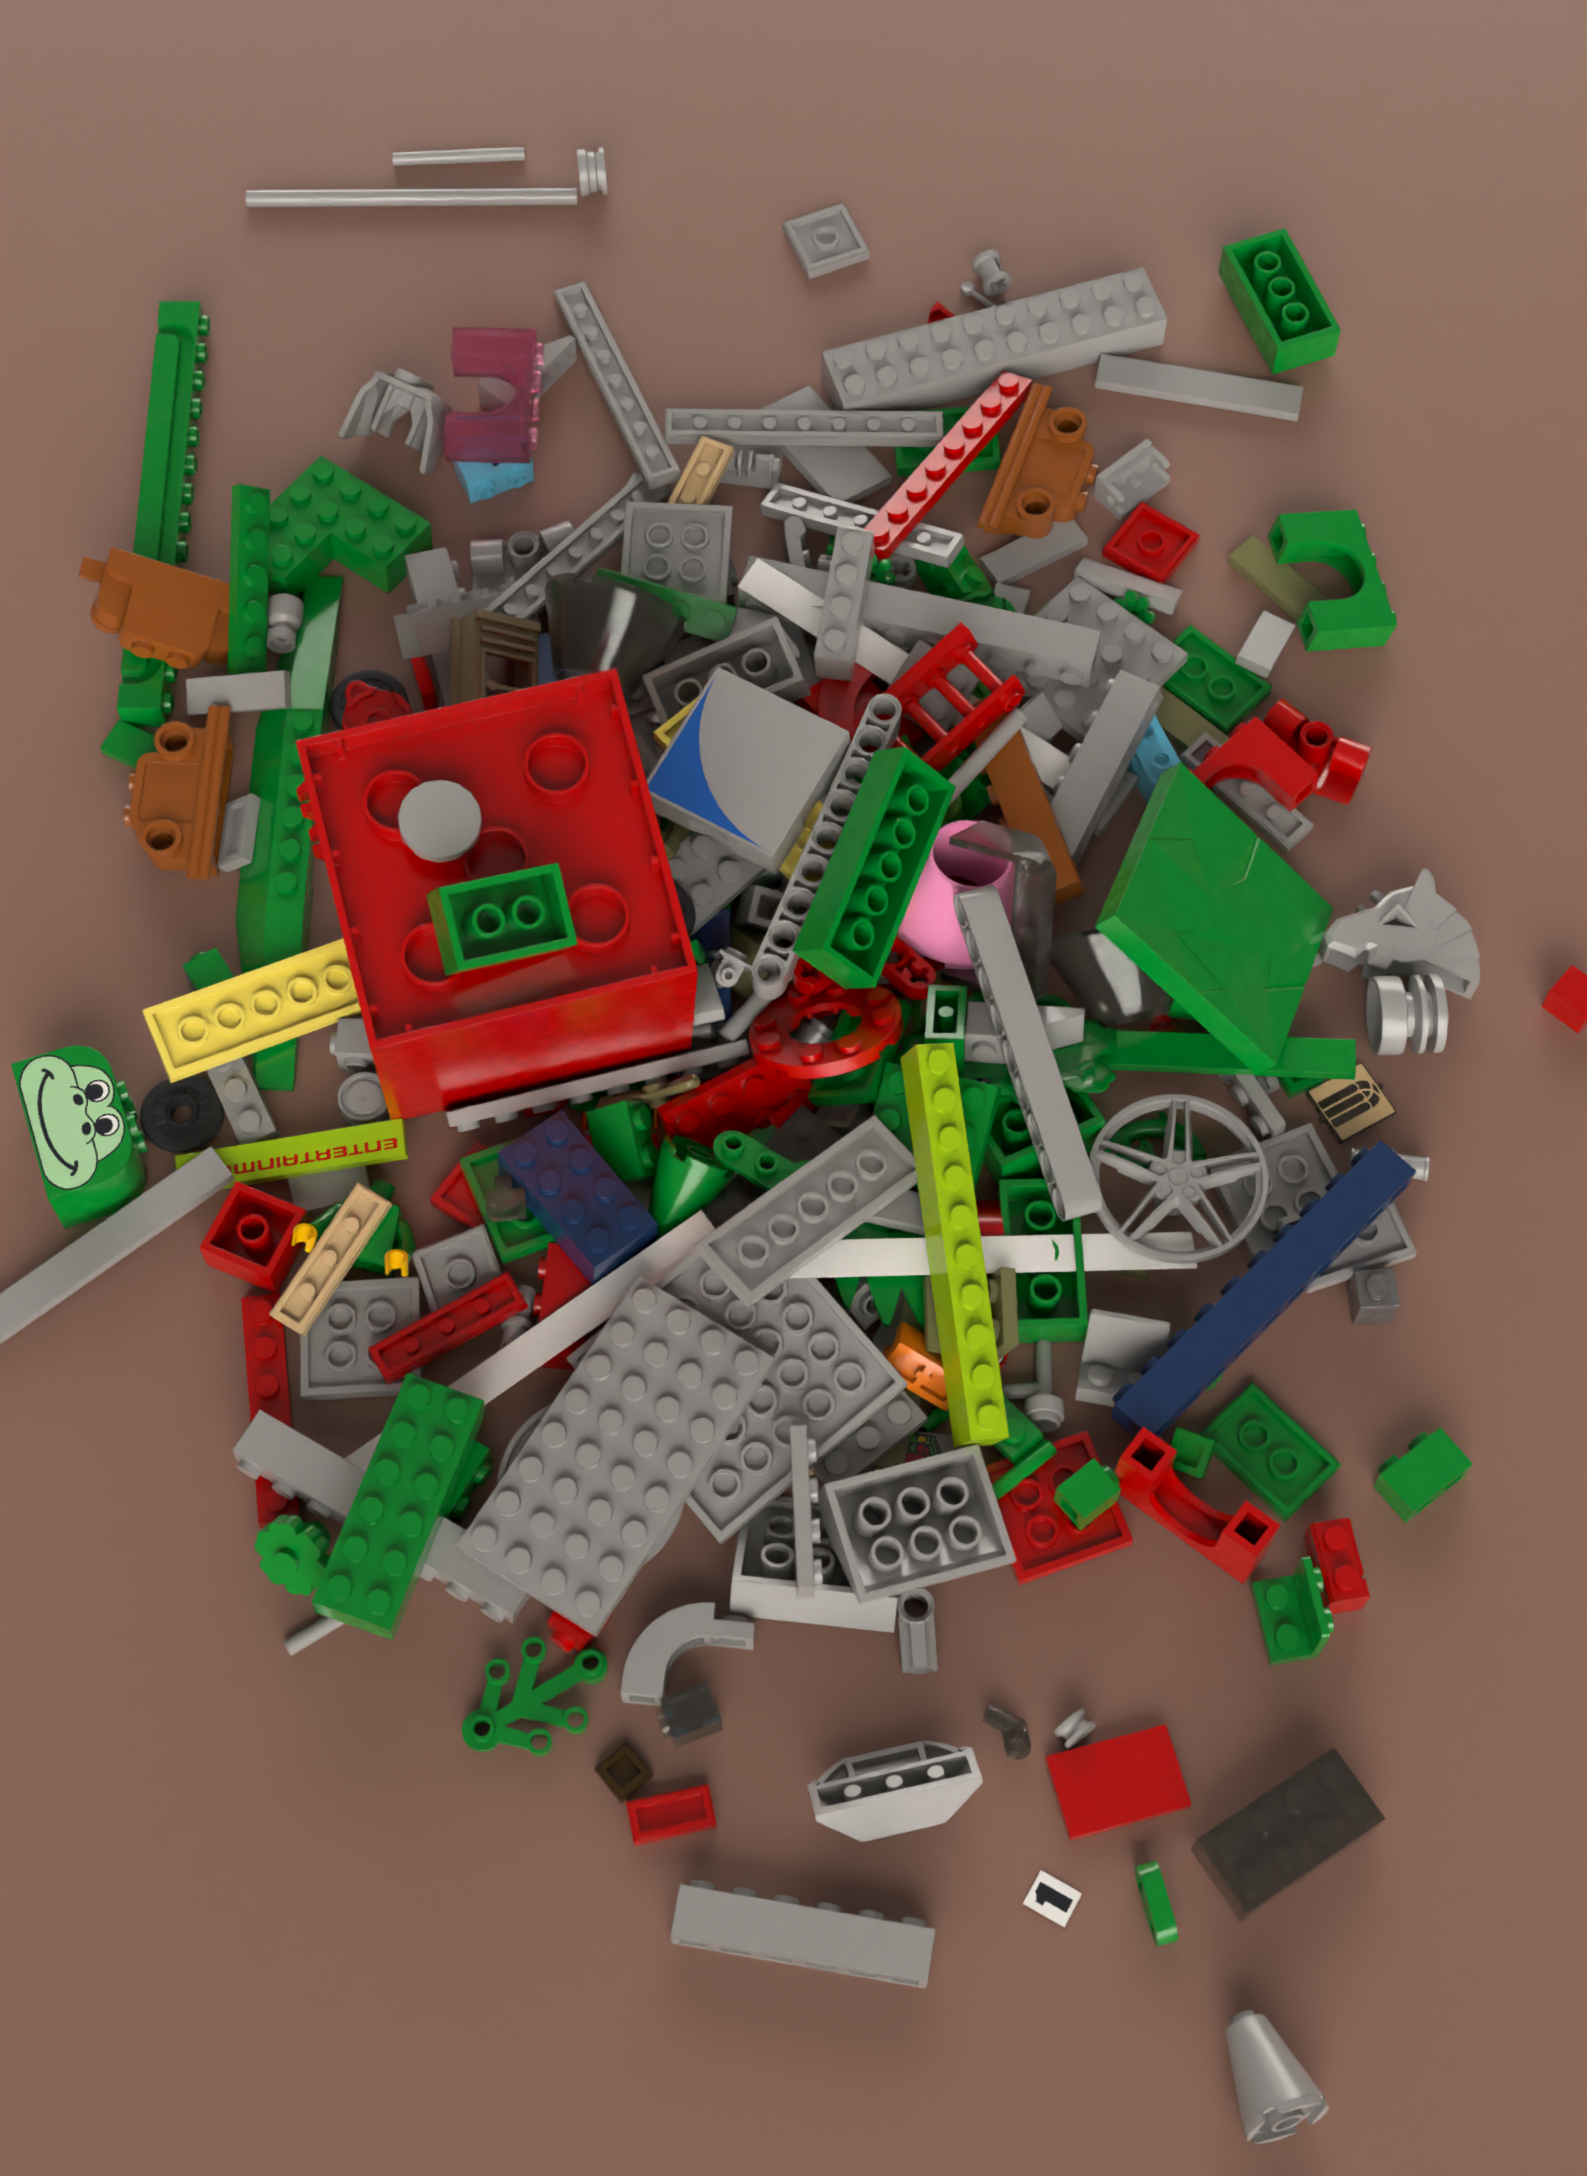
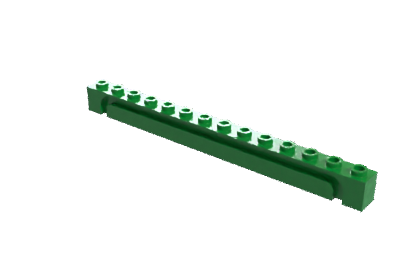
(166, 487)

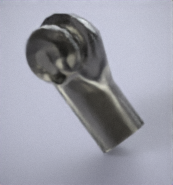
(1013, 1730)

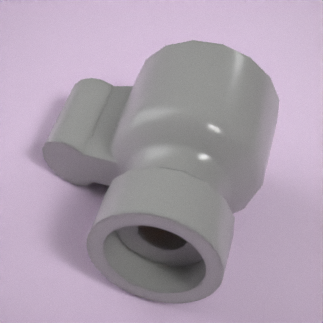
(283, 620)

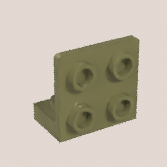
(1003, 1308)

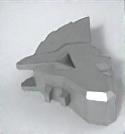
(1407, 936)

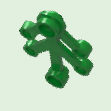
(529, 1702)

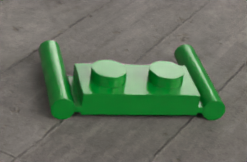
(1022, 1448)

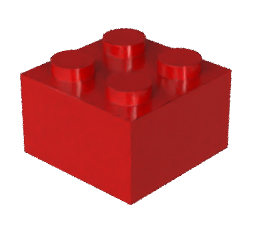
(254, 1237)

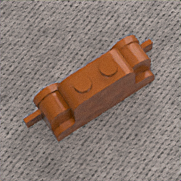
(1042, 471)
(160, 609)
(184, 795)

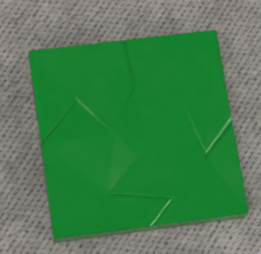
(1216, 918)

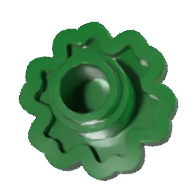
(294, 1552)

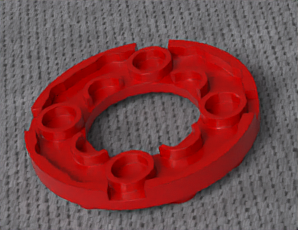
(775, 1049)

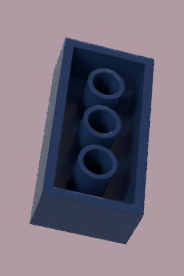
(577, 1197)

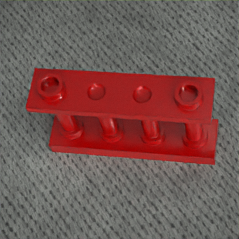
(930, 674)

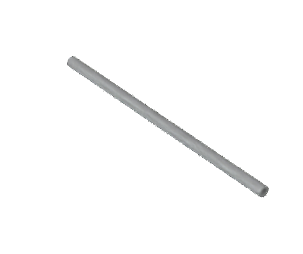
(961, 779)

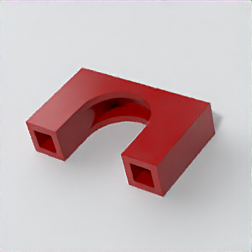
(1261, 757)
(1229, 1541)

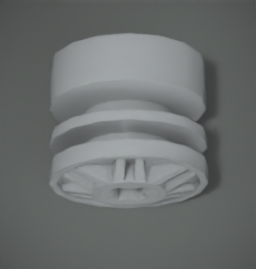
(1413, 1014)

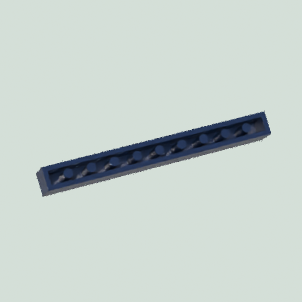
(1263, 1292)

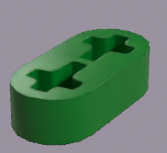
(1156, 1903)

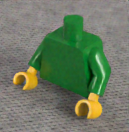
(387, 1249)

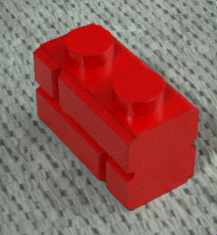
(1336, 1554)

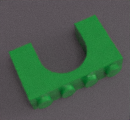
(1339, 542)

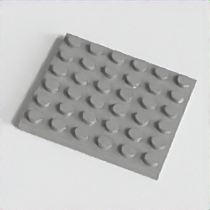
(821, 1378)

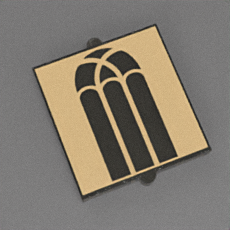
(1351, 1105)

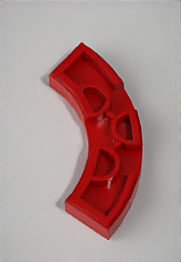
(839, 697)

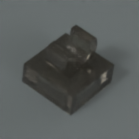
(505, 1202)

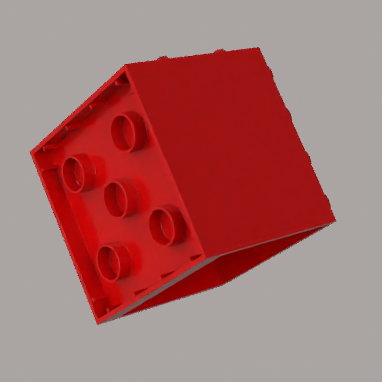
(551, 786)

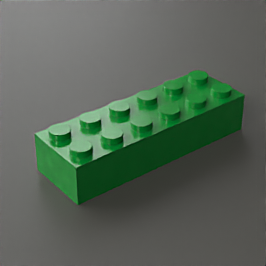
(874, 868)
(399, 1507)

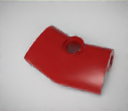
(1335, 759)

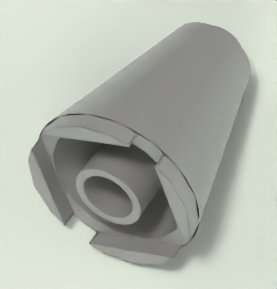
(1269, 2081)

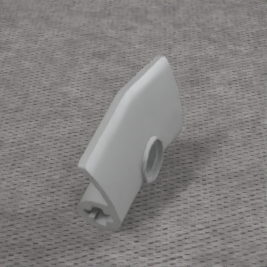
(501, 561)

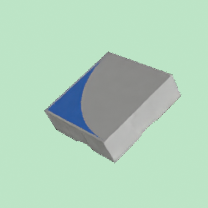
(747, 769)

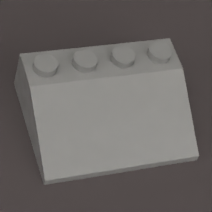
(915, 1524)
(767, 1580)

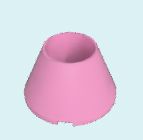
(930, 919)

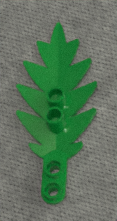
(883, 1289)

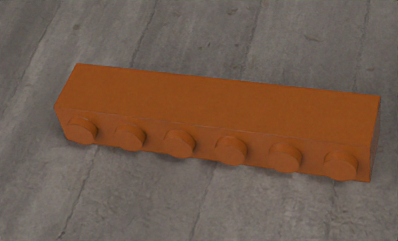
(1027, 807)

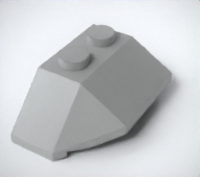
(895, 1789)

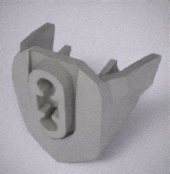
(389, 398)

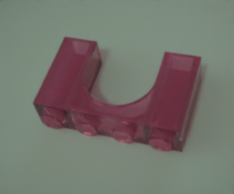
(507, 432)

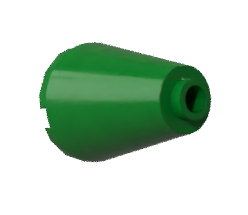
(684, 1182)

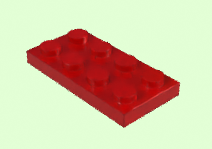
(732, 1101)

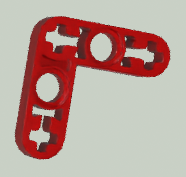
(894, 972)

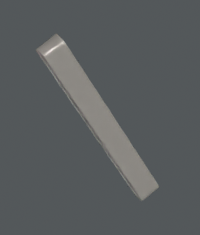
(815, 858)
(1027, 1053)

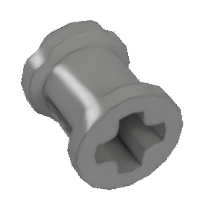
(991, 272)

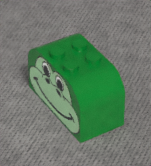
(82, 1132)

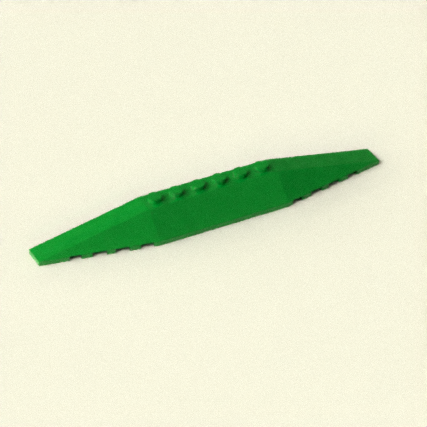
(277, 885)

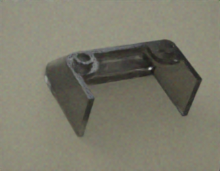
(1032, 898)

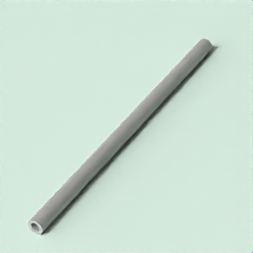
(412, 197)

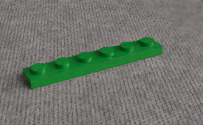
(248, 579)

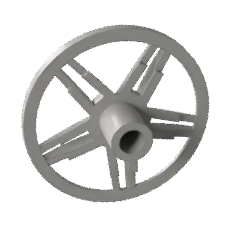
(1178, 1180)

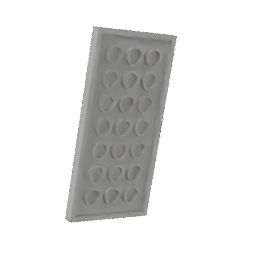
(616, 1455)

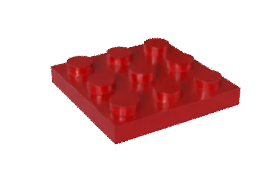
(1040, 1530)

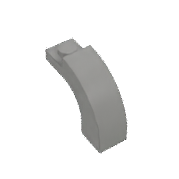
(672, 1636)

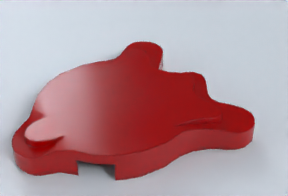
(371, 705)

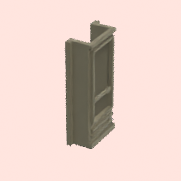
(492, 635)

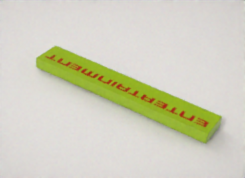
(312, 1152)

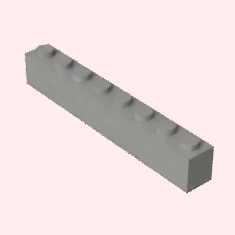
(330, 1486)

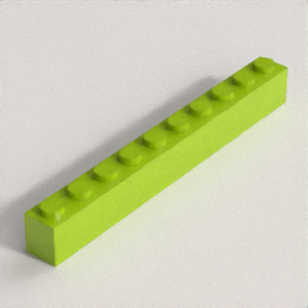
(954, 1246)

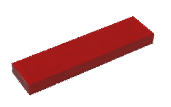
(447, 1327)

